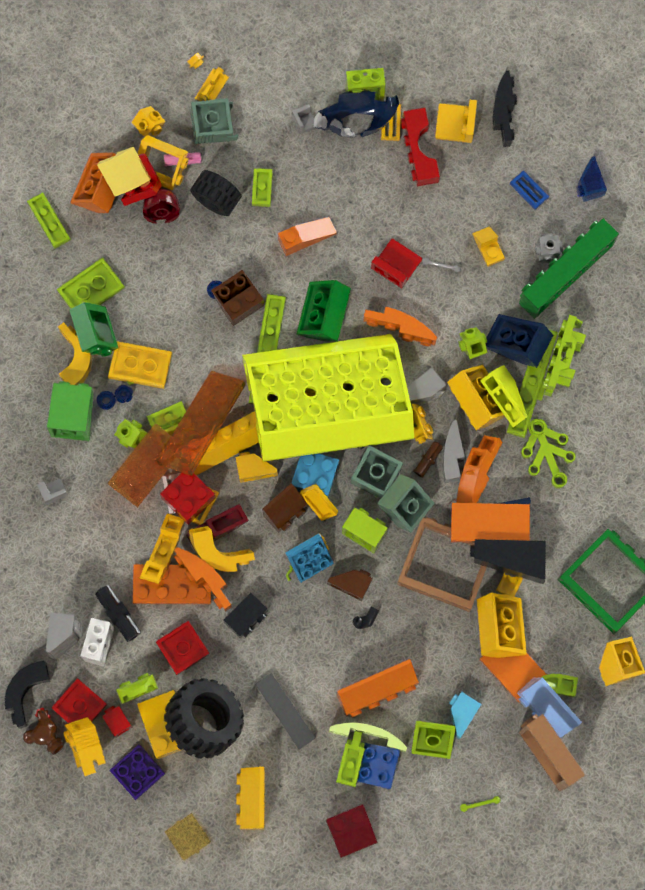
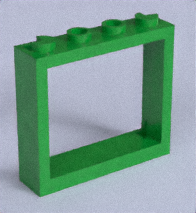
(586, 599)

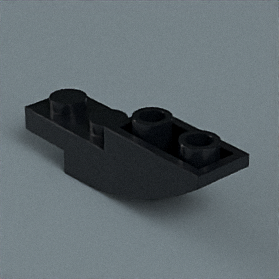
(502, 108)

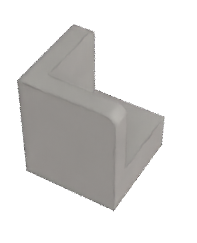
(303, 119)
(52, 491)

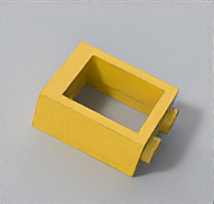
(167, 182)

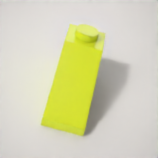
(505, 394)

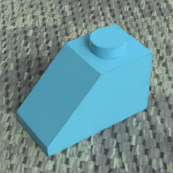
(462, 712)

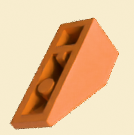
(305, 235)

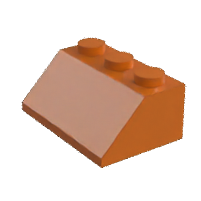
(93, 190)

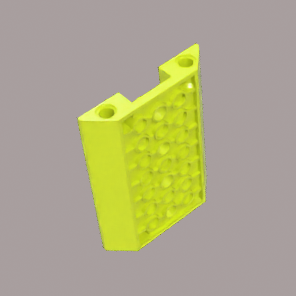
(333, 416)

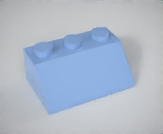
(544, 700)

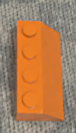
(378, 688)

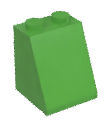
(70, 411)

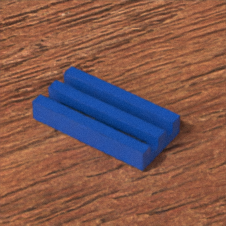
(518, 179)

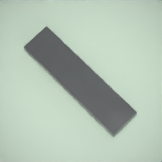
(285, 711)

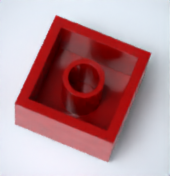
(187, 496)

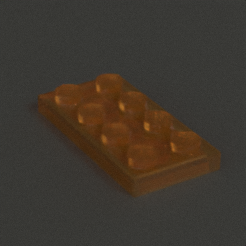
(141, 470)

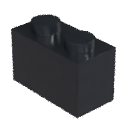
(246, 616)

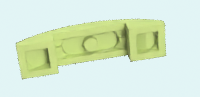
(344, 728)

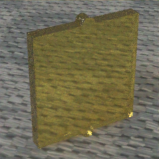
(187, 836)

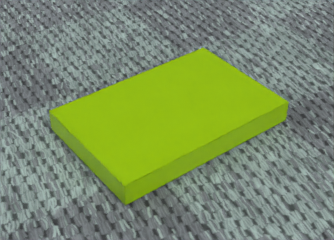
(92, 285)

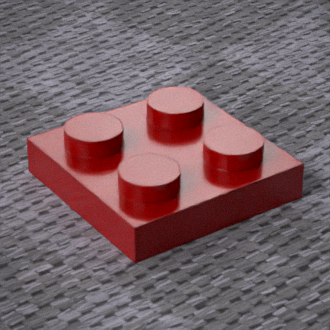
(182, 647)
(79, 703)

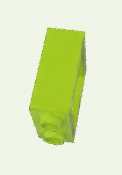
(373, 81)

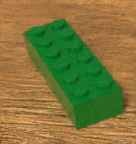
(568, 268)

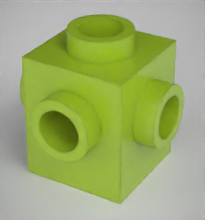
(473, 342)
(130, 433)

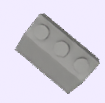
(62, 634)

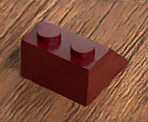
(351, 831)

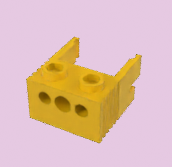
(84, 745)

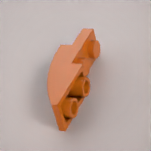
(408, 326)
(474, 474)
(200, 570)

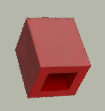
(116, 721)

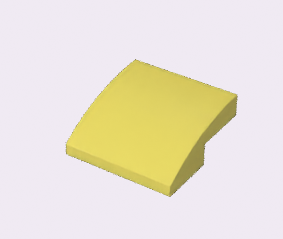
(124, 171)

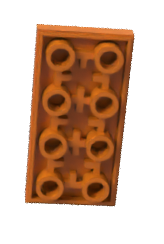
(489, 522)

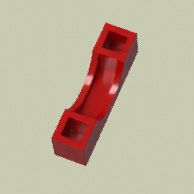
(425, 169)

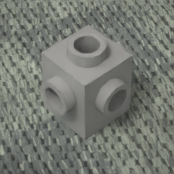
(547, 253)

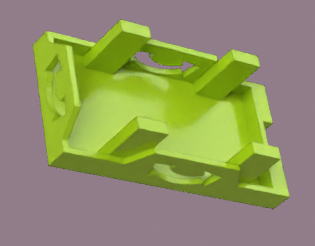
(569, 342)

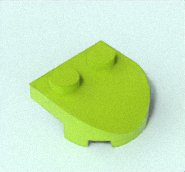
(129, 691)

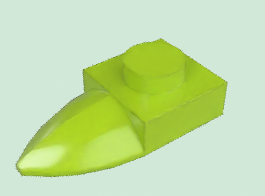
(562, 684)

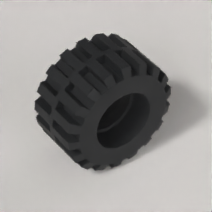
(215, 193)

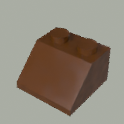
(285, 508)

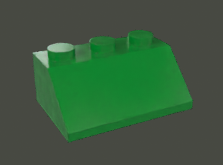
(323, 310)

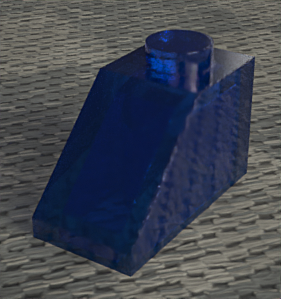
(591, 182)

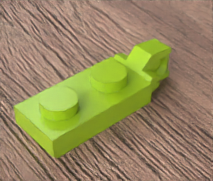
(351, 761)

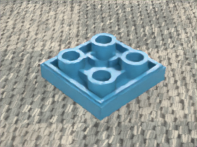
(309, 558)

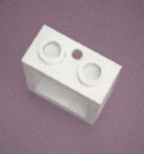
(97, 636)

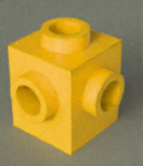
(148, 122)

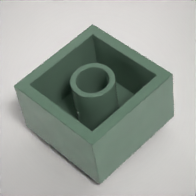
(376, 472)
(405, 503)

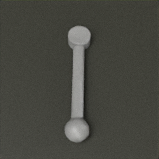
(426, 261)

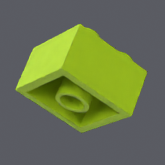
(364, 529)

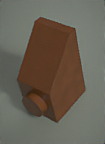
(352, 583)

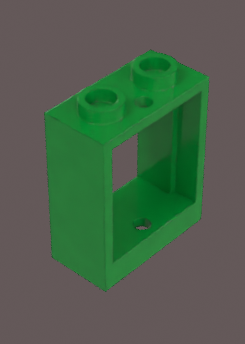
(94, 329)

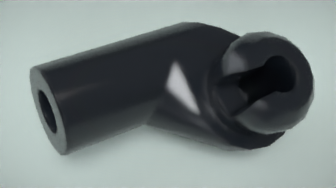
(366, 621)

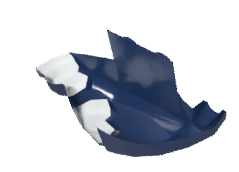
(353, 103)

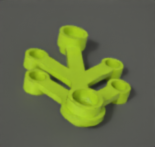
(546, 449)

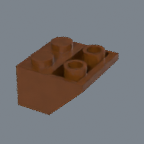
(238, 297)

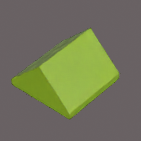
(433, 739)

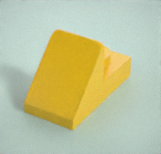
(487, 243)

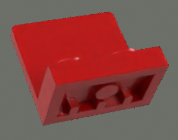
(145, 190)
(396, 263)

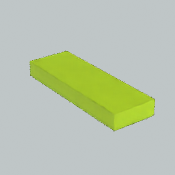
(48, 220)

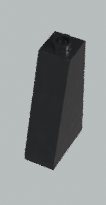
(514, 557)

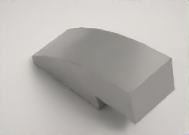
(452, 454)

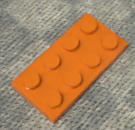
(172, 589)

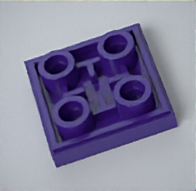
(137, 772)

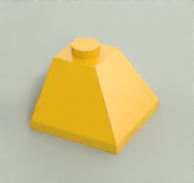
(620, 661)

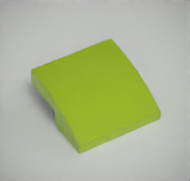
(168, 417)

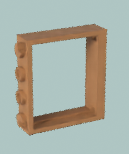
(430, 591)
(551, 752)

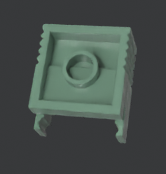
(212, 121)

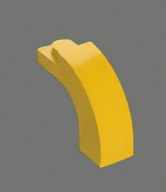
(81, 364)
(203, 544)

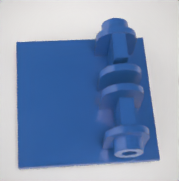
(378, 765)

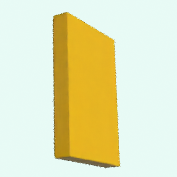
(140, 365)

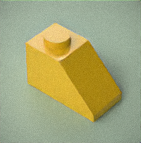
(253, 468)

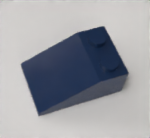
(519, 339)

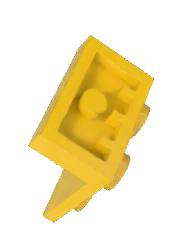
(456, 122)

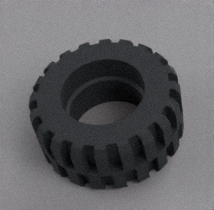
(189, 733)

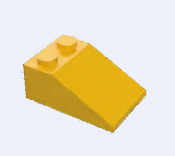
(152, 714)

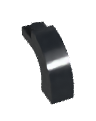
(19, 685)

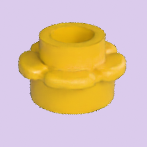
(195, 61)

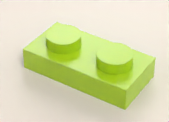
(262, 187)

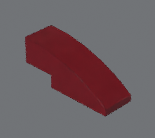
(224, 522)

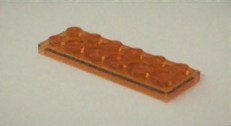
(201, 423)

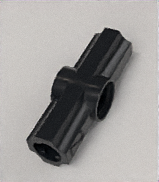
(117, 613)

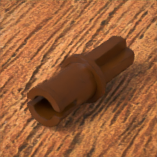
(428, 459)

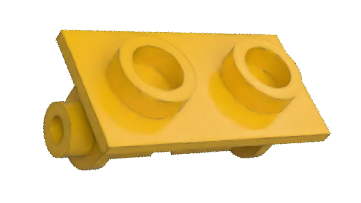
(212, 85)
(423, 429)

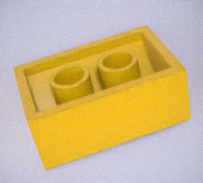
(474, 397)
(501, 626)
(251, 798)

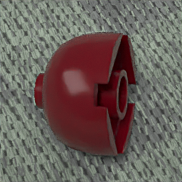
(161, 207)

